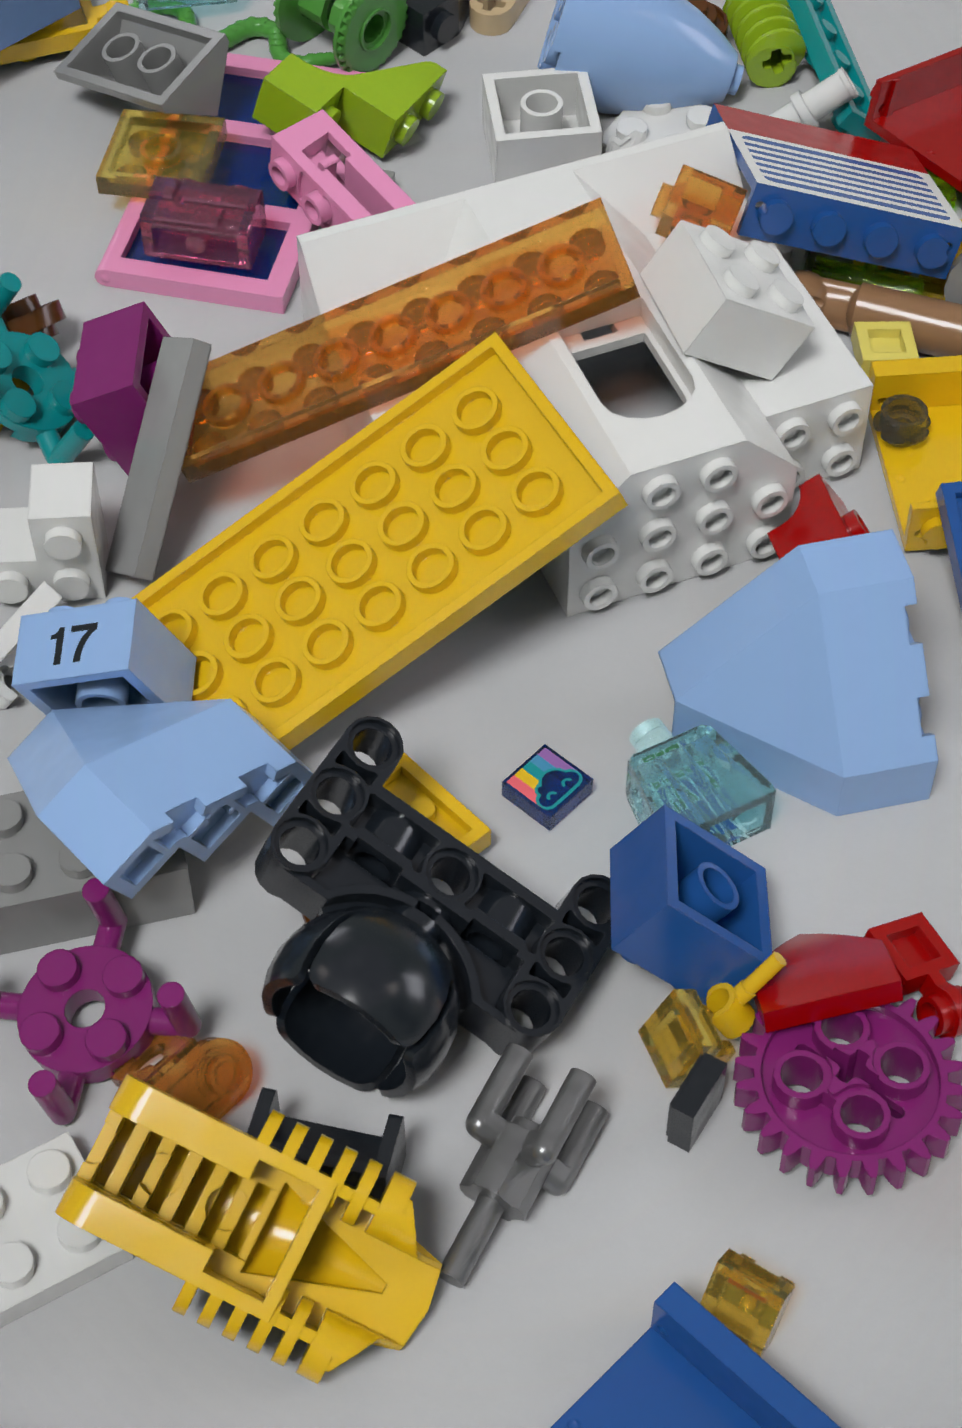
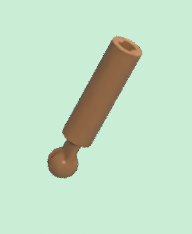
(933, 321)

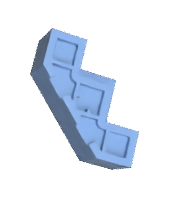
(816, 676)
(152, 779)

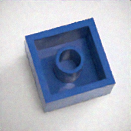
(687, 904)

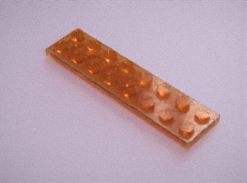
(406, 336)

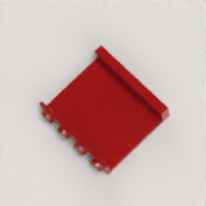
(924, 113)

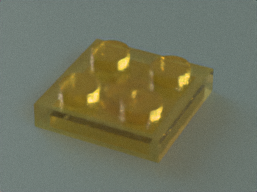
(160, 146)

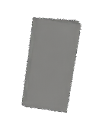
(150, 62)

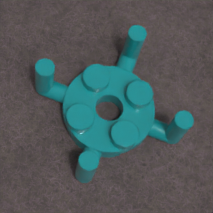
(40, 365)

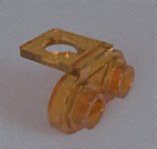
(201, 1073)

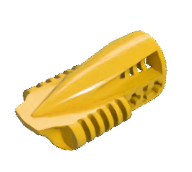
(257, 1227)

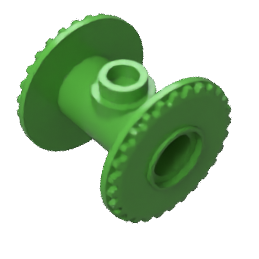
(362, 29)

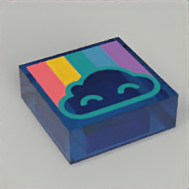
(547, 787)

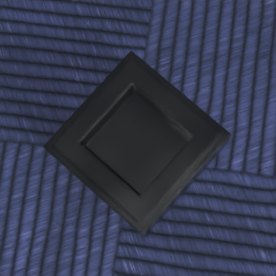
(695, 1101)

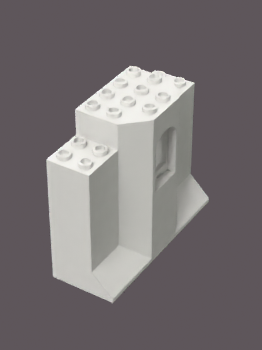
(694, 480)

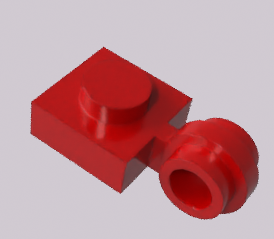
(925, 967)

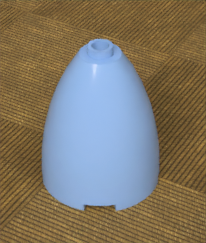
(642, 53)

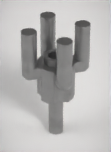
(519, 1154)

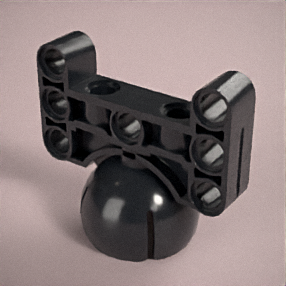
(395, 953)

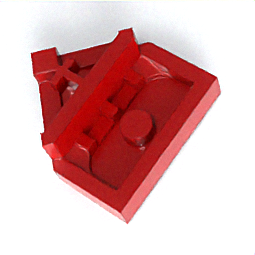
(827, 979)

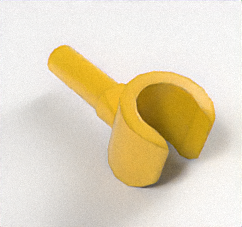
(730, 1004)

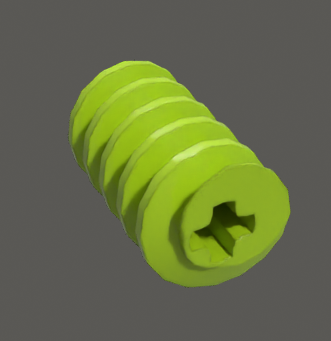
(766, 39)

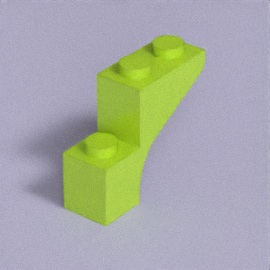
(370, 106)

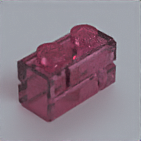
(203, 222)

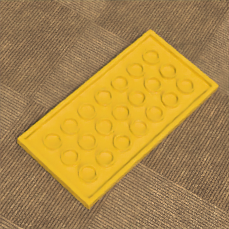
(384, 546)

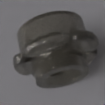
(902, 421)

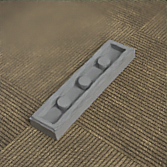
(158, 457)

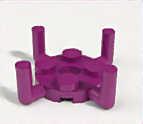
(87, 974)

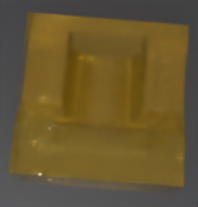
(681, 1033)
(747, 1299)

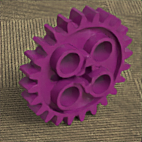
(852, 1088)

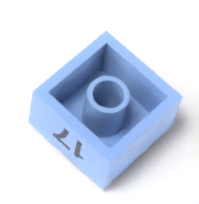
(100, 658)

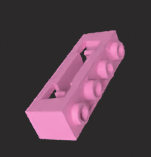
(322, 182)

